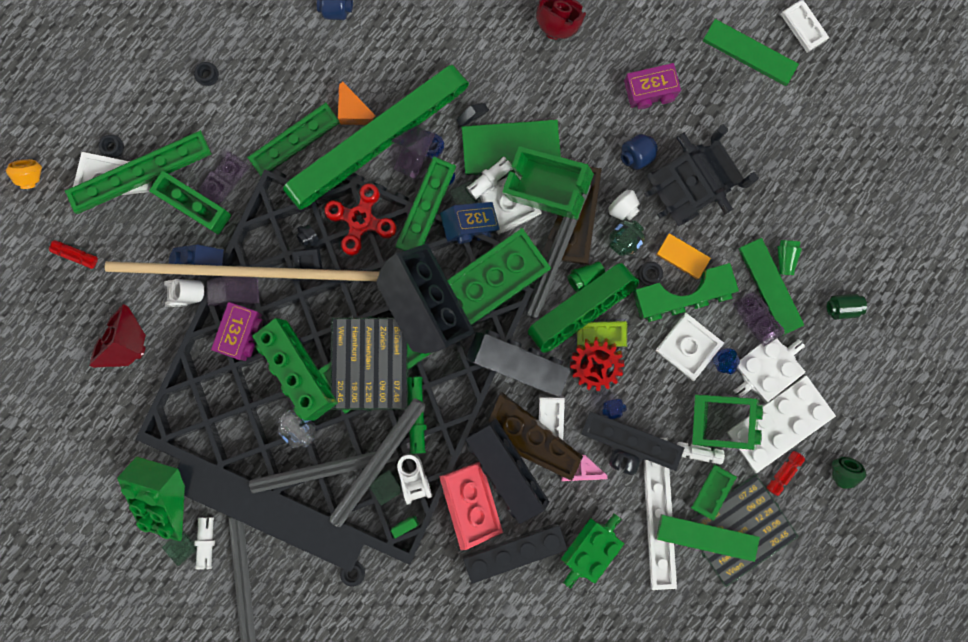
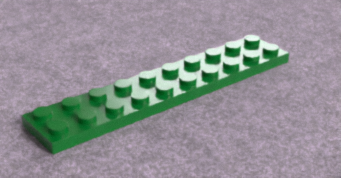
(487, 283)

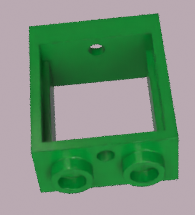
(700, 422)

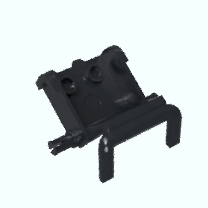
(697, 179)

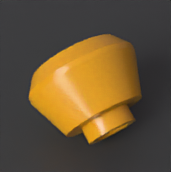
(24, 173)

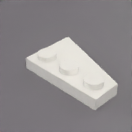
(95, 165)

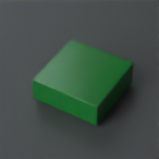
(404, 526)

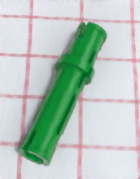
(416, 433)

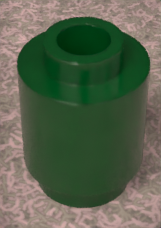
(846, 306)

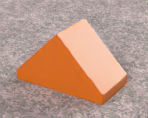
(351, 109)

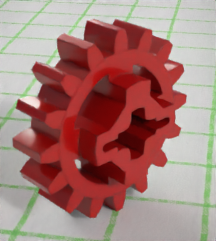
(589, 369)

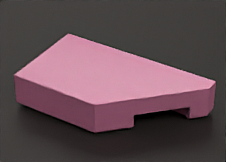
(587, 471)

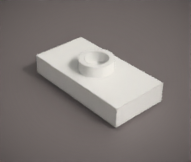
(804, 25)
(552, 413)

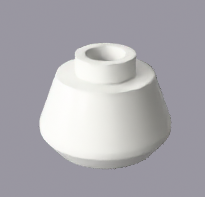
(625, 206)

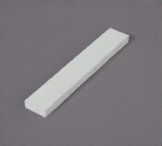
(657, 503)

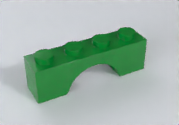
(715, 284)

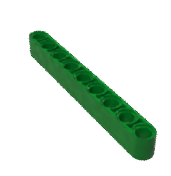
(375, 137)

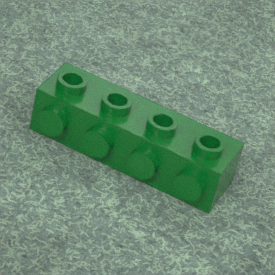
(294, 370)

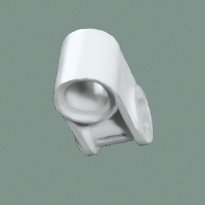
(183, 292)
(413, 480)

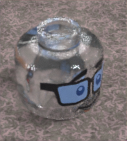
(296, 430)

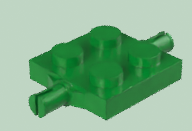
(592, 551)

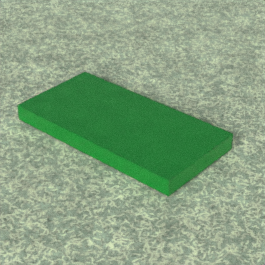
(489, 143)

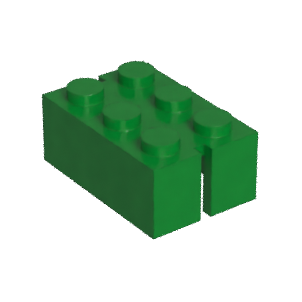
(548, 182)

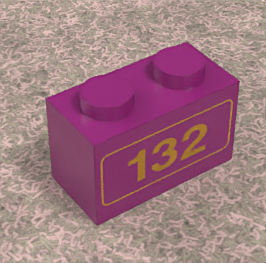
(652, 86)
(237, 332)

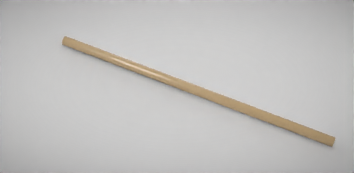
(240, 271)

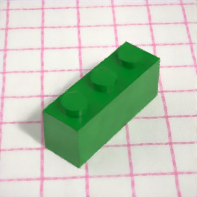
(190, 202)

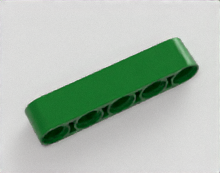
(583, 307)

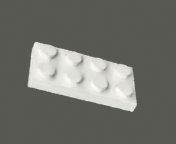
(785, 423)

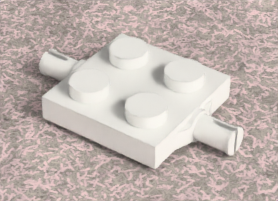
(769, 369)

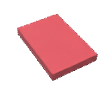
(471, 505)

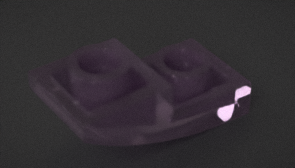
(224, 178)
(758, 319)

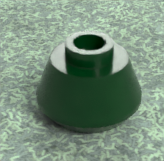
(847, 472)

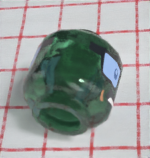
(626, 238)

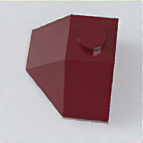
(121, 341)

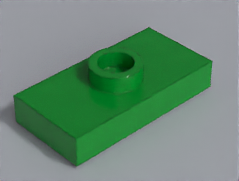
(713, 492)

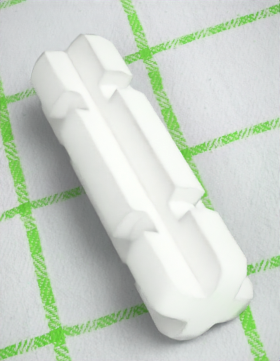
(702, 453)

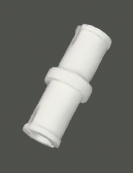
(489, 178)
(204, 543)

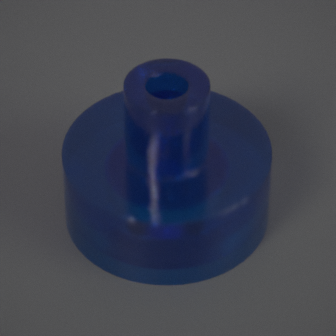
(726, 361)

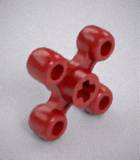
(363, 209)

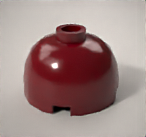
(559, 18)

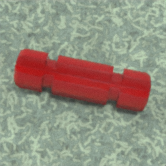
(73, 254)
(785, 473)

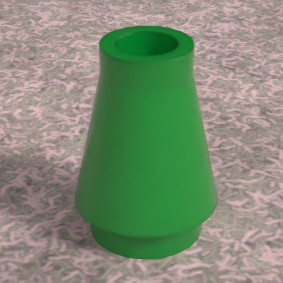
(788, 256)
(584, 275)

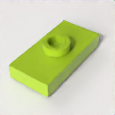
(614, 331)

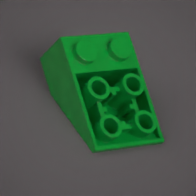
(154, 497)

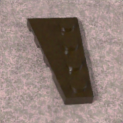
(581, 239)
(535, 440)

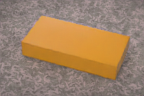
(683, 256)

